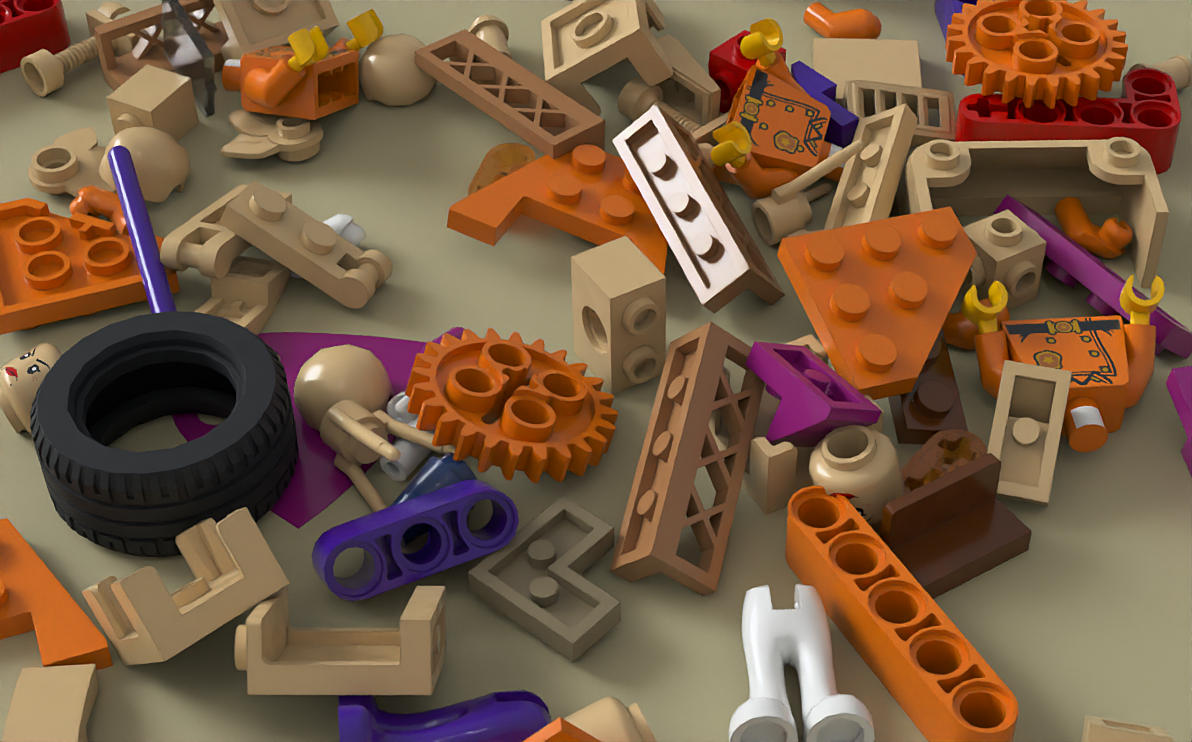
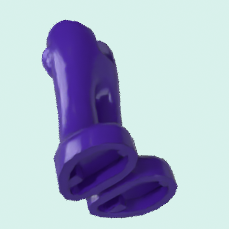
(488, 718)

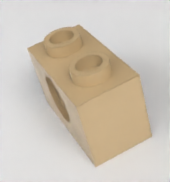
(619, 314)

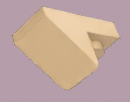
(1028, 429)

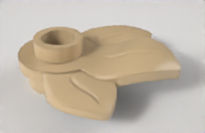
(270, 134)
(68, 164)

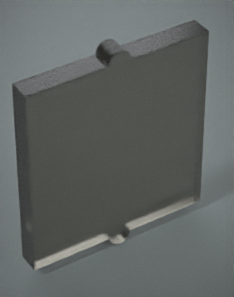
(189, 54)

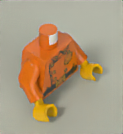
(305, 77)
(772, 124)
(1106, 358)

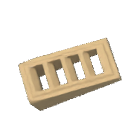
(690, 87)
(882, 96)

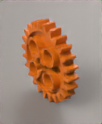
(1036, 49)
(546, 427)

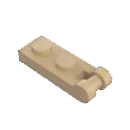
(206, 242)
(306, 245)

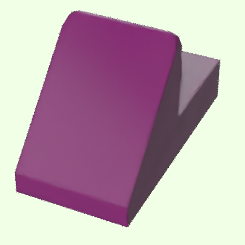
(810, 395)

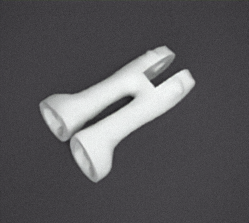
(804, 641)

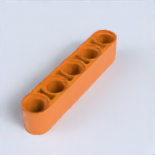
(895, 623)

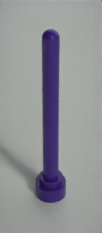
(140, 230)

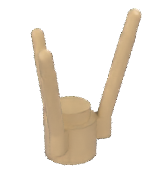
(788, 209)
(363, 438)

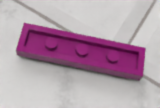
(1075, 264)

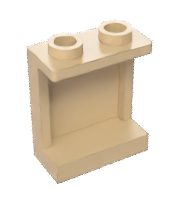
(343, 659)

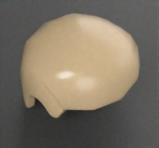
(390, 71)
(157, 158)
(341, 375)

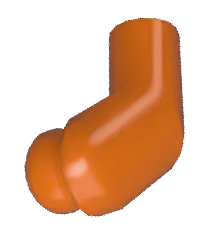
(1101, 241)

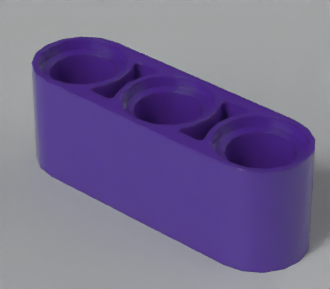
(447, 545)

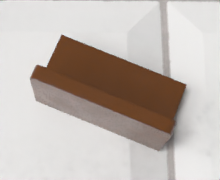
(954, 527)

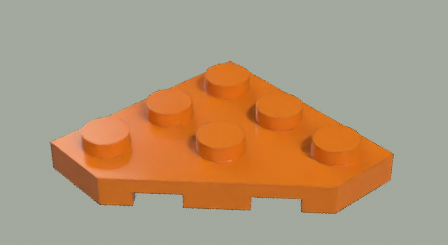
(63, 266)
(880, 293)

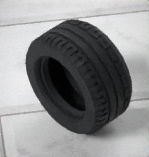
(150, 371)

